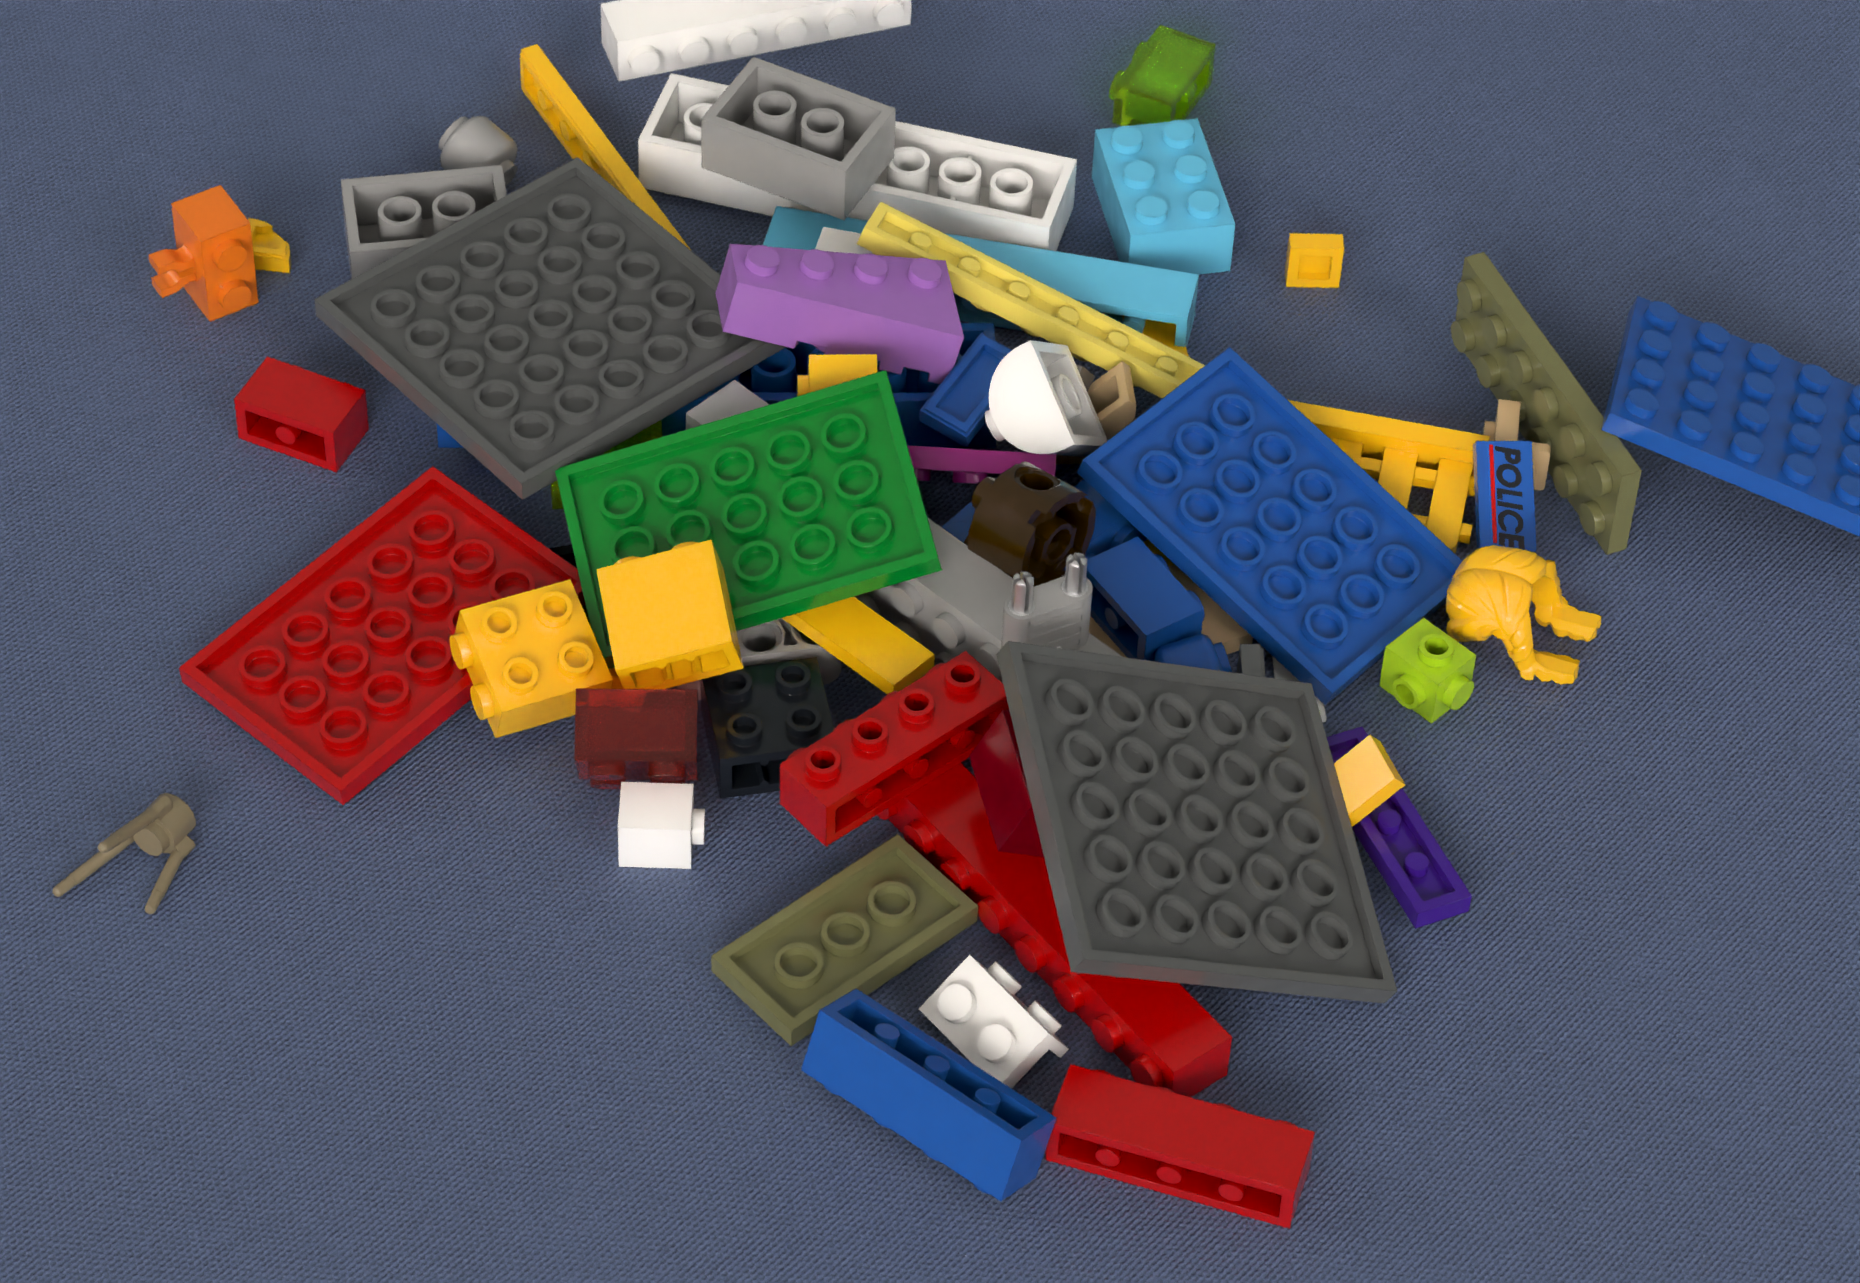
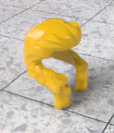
(1494, 597)

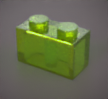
(1163, 79)

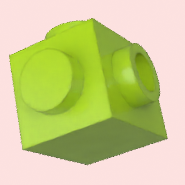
(1428, 671)

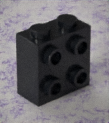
(760, 719)

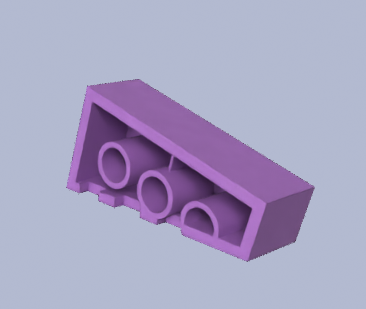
(844, 305)

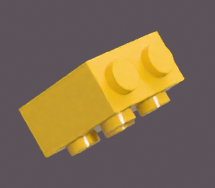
(669, 617)
(528, 657)

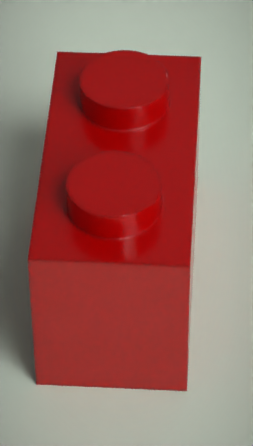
(301, 414)

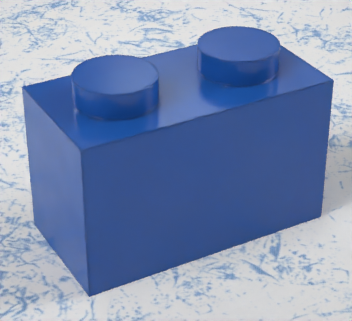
(1140, 600)

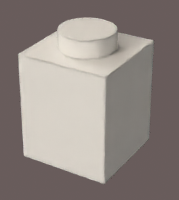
(658, 825)

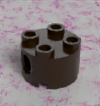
(1030, 522)

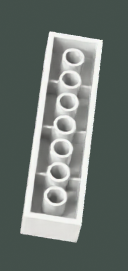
(935, 175)

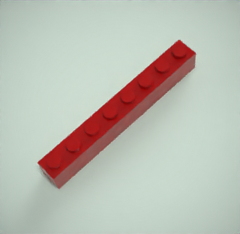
(1144, 1022)

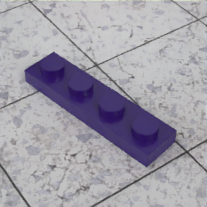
(1407, 852)

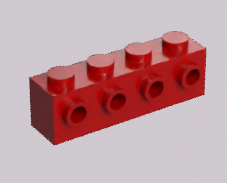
(891, 748)

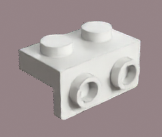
(990, 1024)

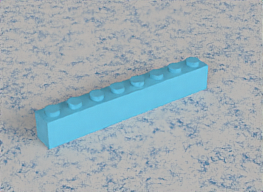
(1100, 283)

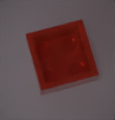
(636, 736)

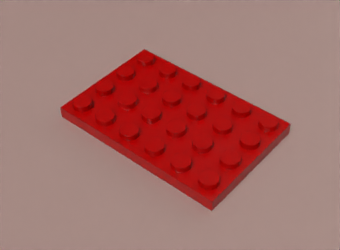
(356, 646)

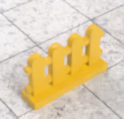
(1408, 456)

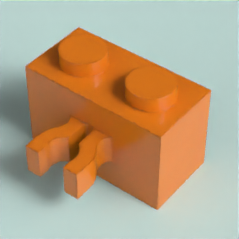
(210, 255)

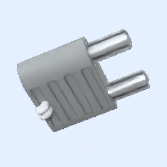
(1051, 612)

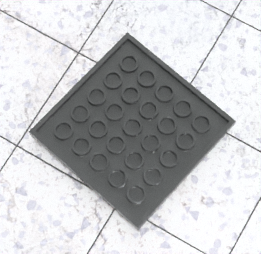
(544, 326)
(1193, 826)

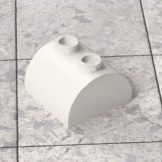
(1043, 403)

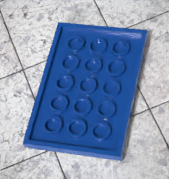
(1738, 412)
(1274, 523)

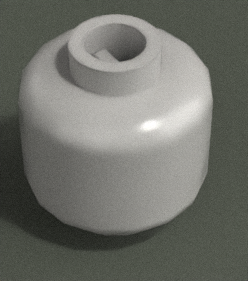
(477, 144)

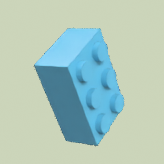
(1163, 197)

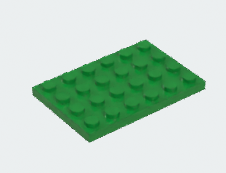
(795, 496)

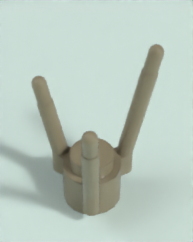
(157, 830)

